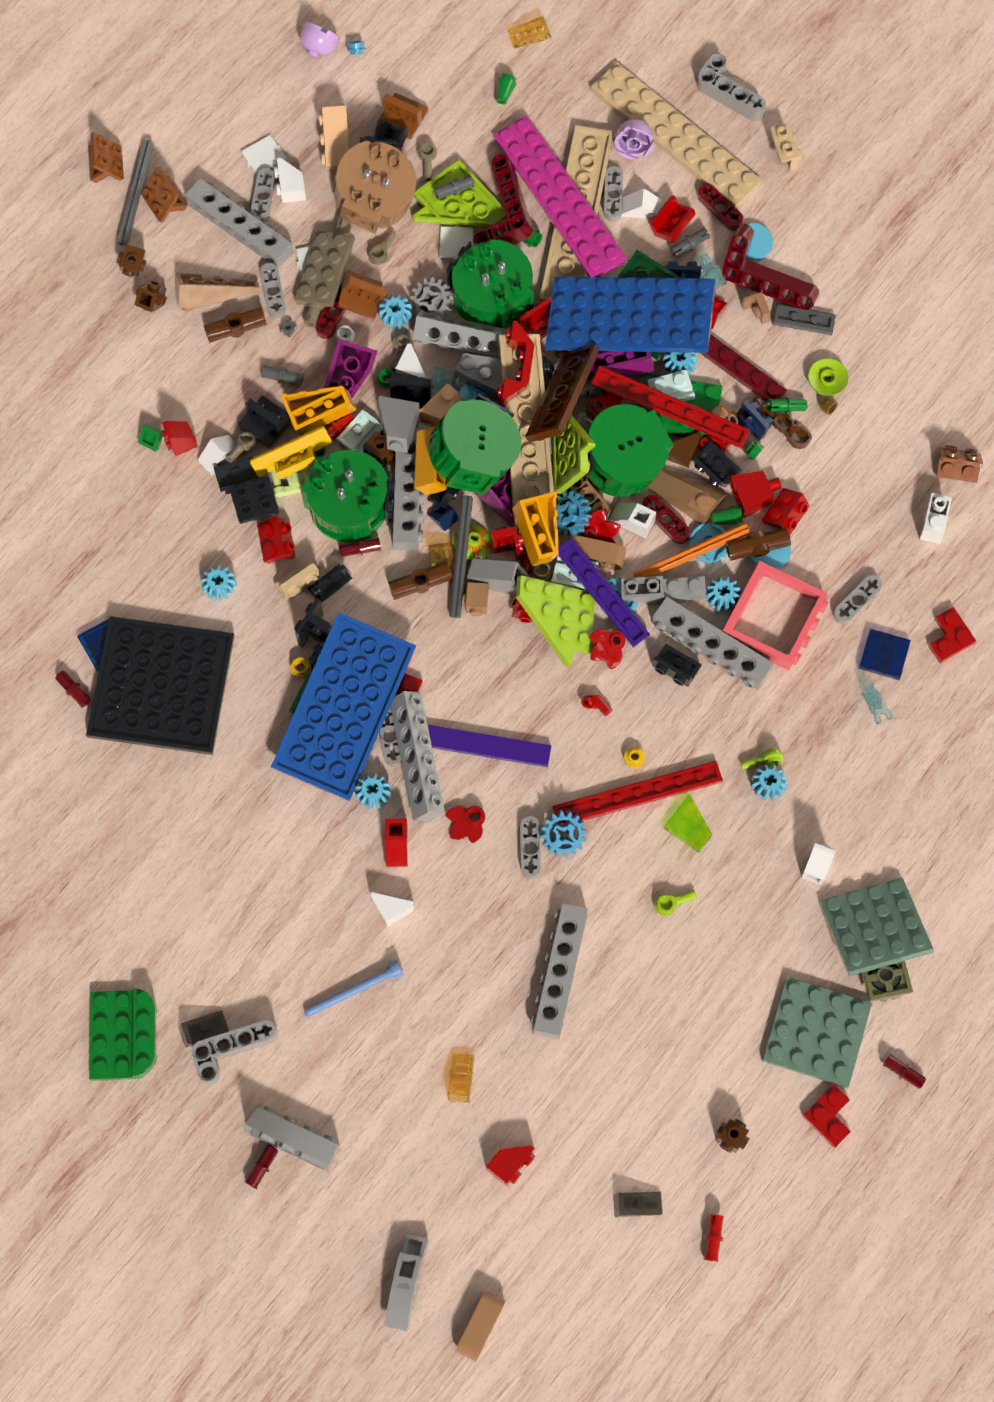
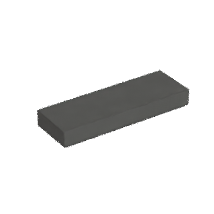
(804, 319)

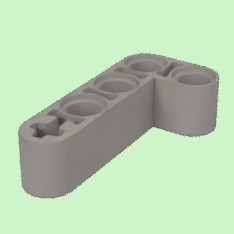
(751, 106)
(235, 1047)

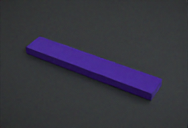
(602, 592)
(489, 746)

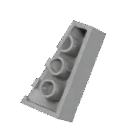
(292, 1138)

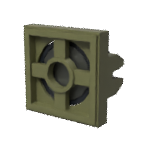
(886, 982)

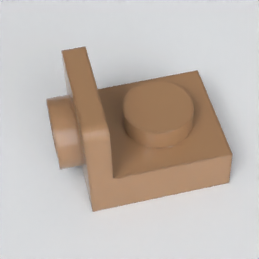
(759, 306)

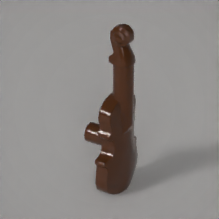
(795, 434)

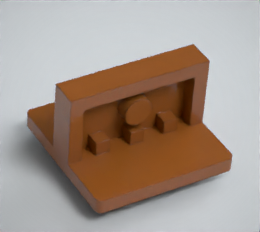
(403, 112)
(104, 158)
(162, 195)
(361, 294)
(959, 464)

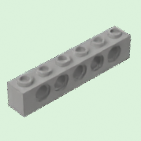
(205, 191)
(426, 321)
(403, 538)
(670, 610)
(417, 756)
(577, 918)

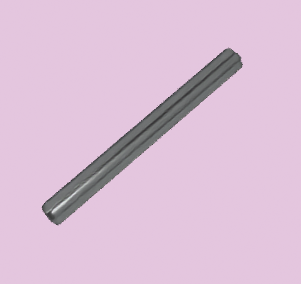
(135, 192)
(461, 556)

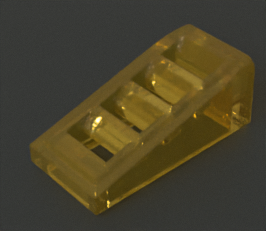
(531, 25)
(441, 548)
(461, 1092)

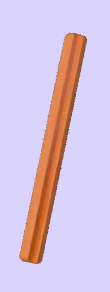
(693, 551)

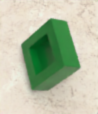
(150, 437)

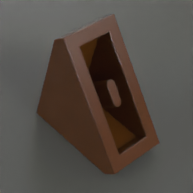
(684, 450)

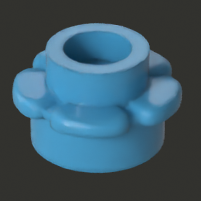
(356, 47)

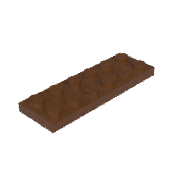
(562, 393)

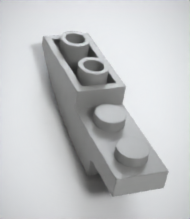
(656, 589)
(405, 1282)

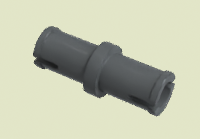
(454, 187)
(690, 242)
(282, 375)

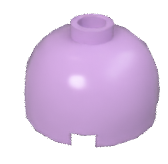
(318, 40)
(634, 139)

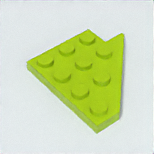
(469, 208)
(570, 455)
(560, 614)

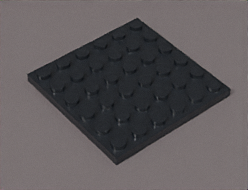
(160, 685)

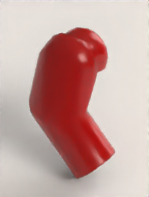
(705, 440)
(596, 702)

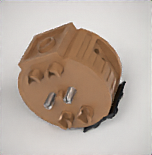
(374, 184)

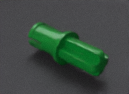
(786, 405)

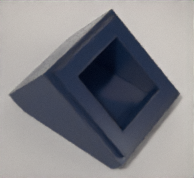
(443, 516)

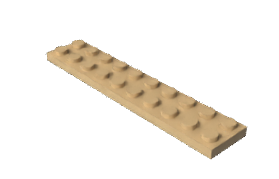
(676, 134)
(587, 169)
(532, 470)

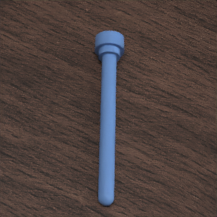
(391, 972)

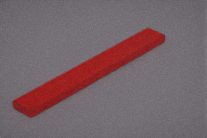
(670, 407)
(642, 792)

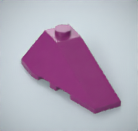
(350, 366)
(500, 499)

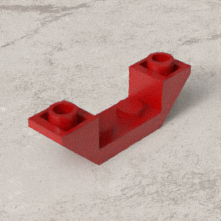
(517, 339)

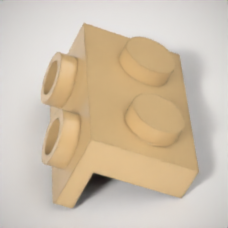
(786, 145)
(297, 580)

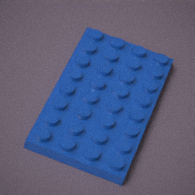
(631, 314)
(343, 706)

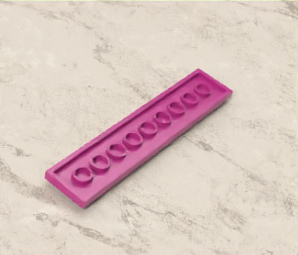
(559, 198)

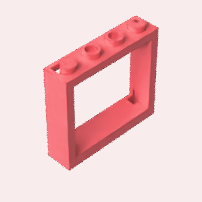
(768, 652)

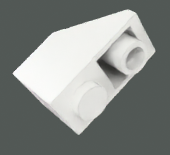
(291, 182)
(634, 518)
(935, 518)
(819, 863)

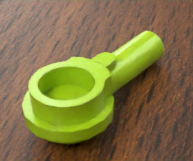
(769, 757)
(666, 904)

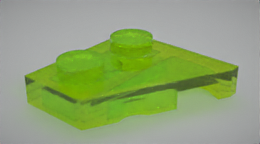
(689, 825)

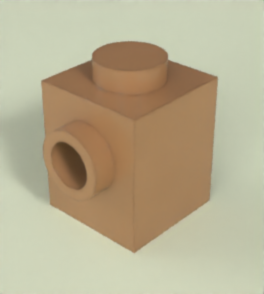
(476, 598)

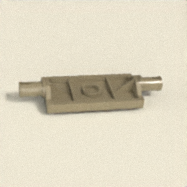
(324, 270)

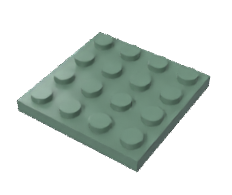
(876, 926)
(817, 1032)

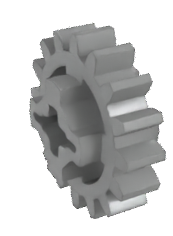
(424, 295)

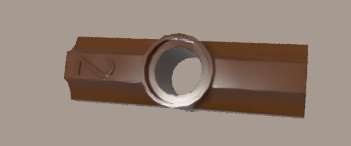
(223, 329)
(758, 544)
(433, 576)

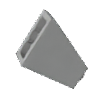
(398, 422)
(498, 574)

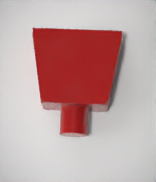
(753, 491)

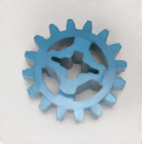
(572, 513)
(569, 827)

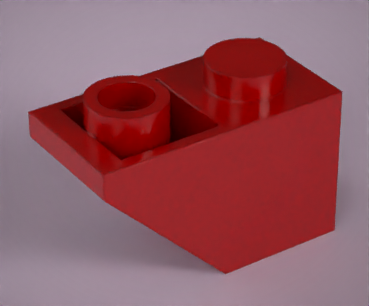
(178, 436)
(396, 842)
(509, 1162)

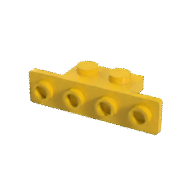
(292, 455)

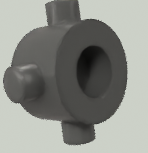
(288, 328)

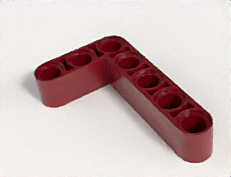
(518, 224)
(762, 278)

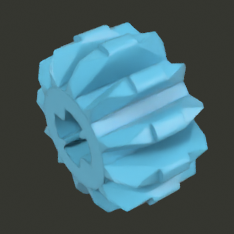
(402, 315)
(687, 362)
(225, 586)
(716, 589)
(760, 782)
(372, 799)

